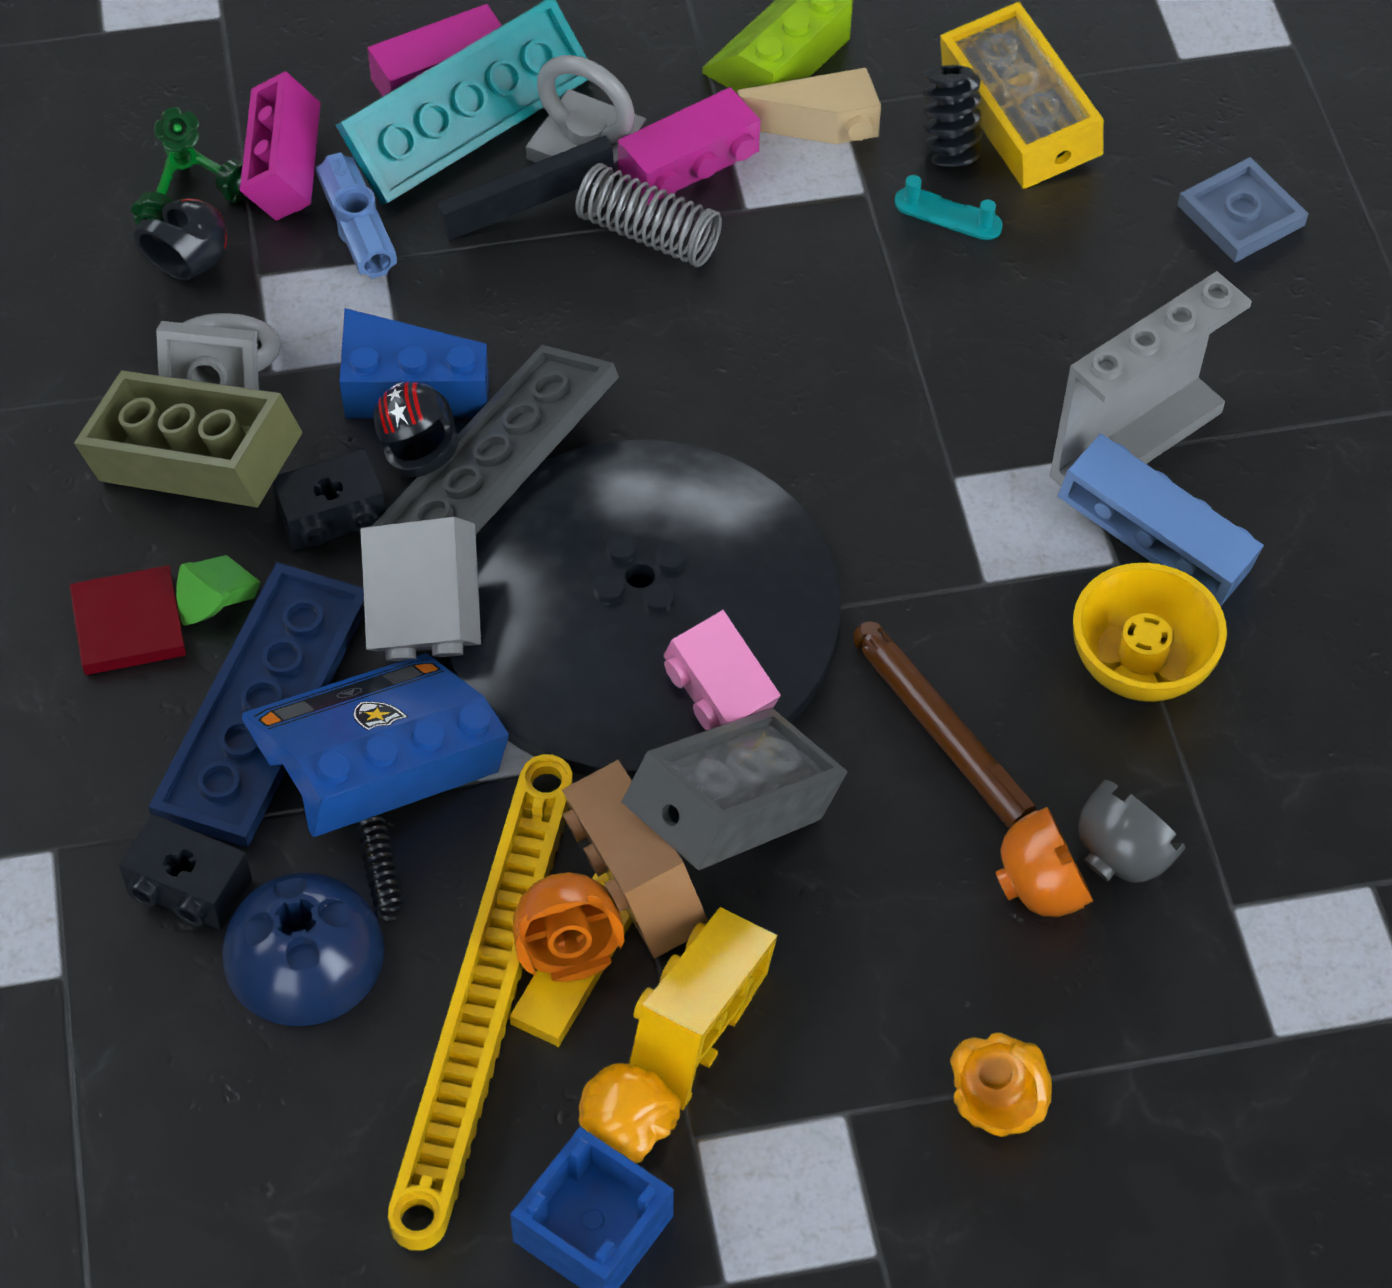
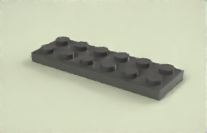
(507, 439)

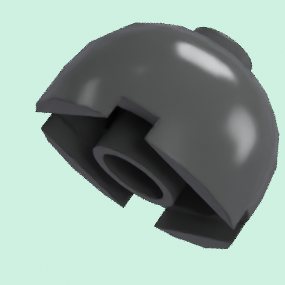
(1125, 837)

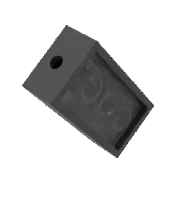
(733, 787)

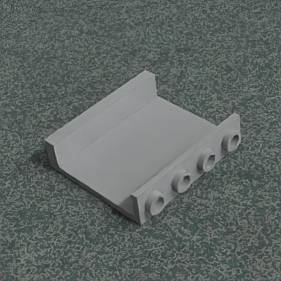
(1146, 380)

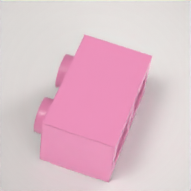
(719, 673)

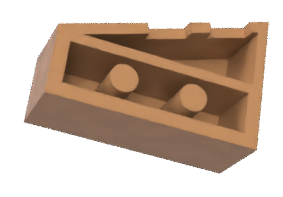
(640, 865)

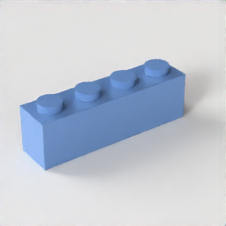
(1158, 517)

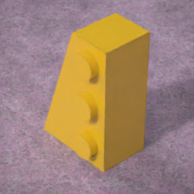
(700, 998)

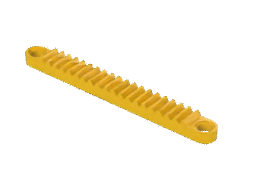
(478, 1010)

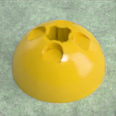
(1148, 631)

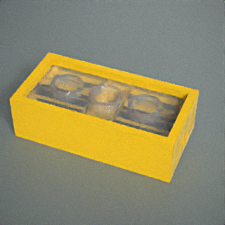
(1027, 95)

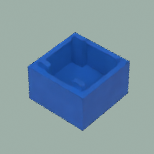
(592, 1213)

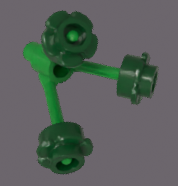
(178, 137)

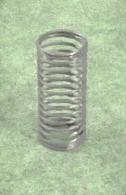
(692, 249)

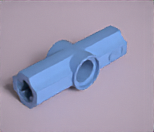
(356, 215)

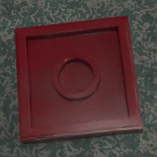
(127, 620)

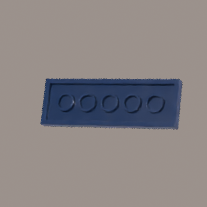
(283, 650)

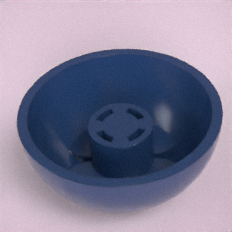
(306, 971)

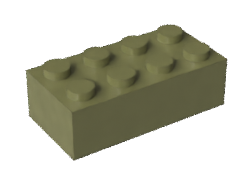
(189, 438)

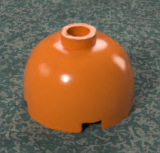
(1041, 867)
(567, 927)

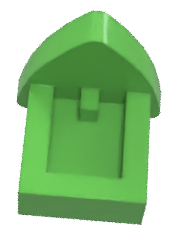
(210, 586)

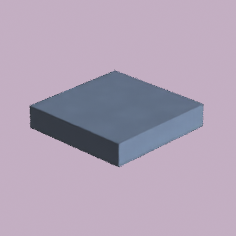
(1242, 209)

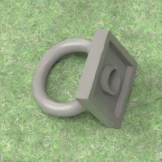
(578, 116)
(217, 349)

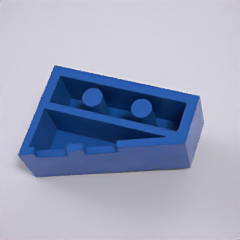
(390, 352)

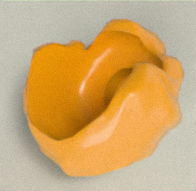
(1001, 1084)
(628, 1109)

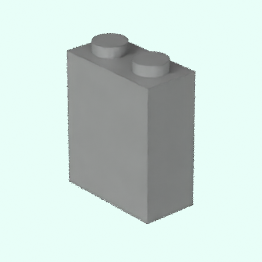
(420, 588)

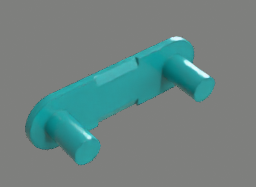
(932, 208)

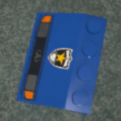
(380, 740)

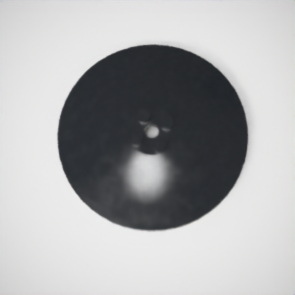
(580, 652)

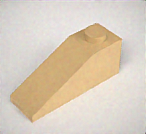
(818, 108)

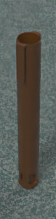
(943, 724)

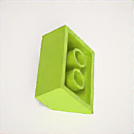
(783, 43)

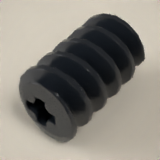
(954, 115)

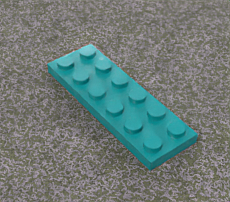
(459, 102)

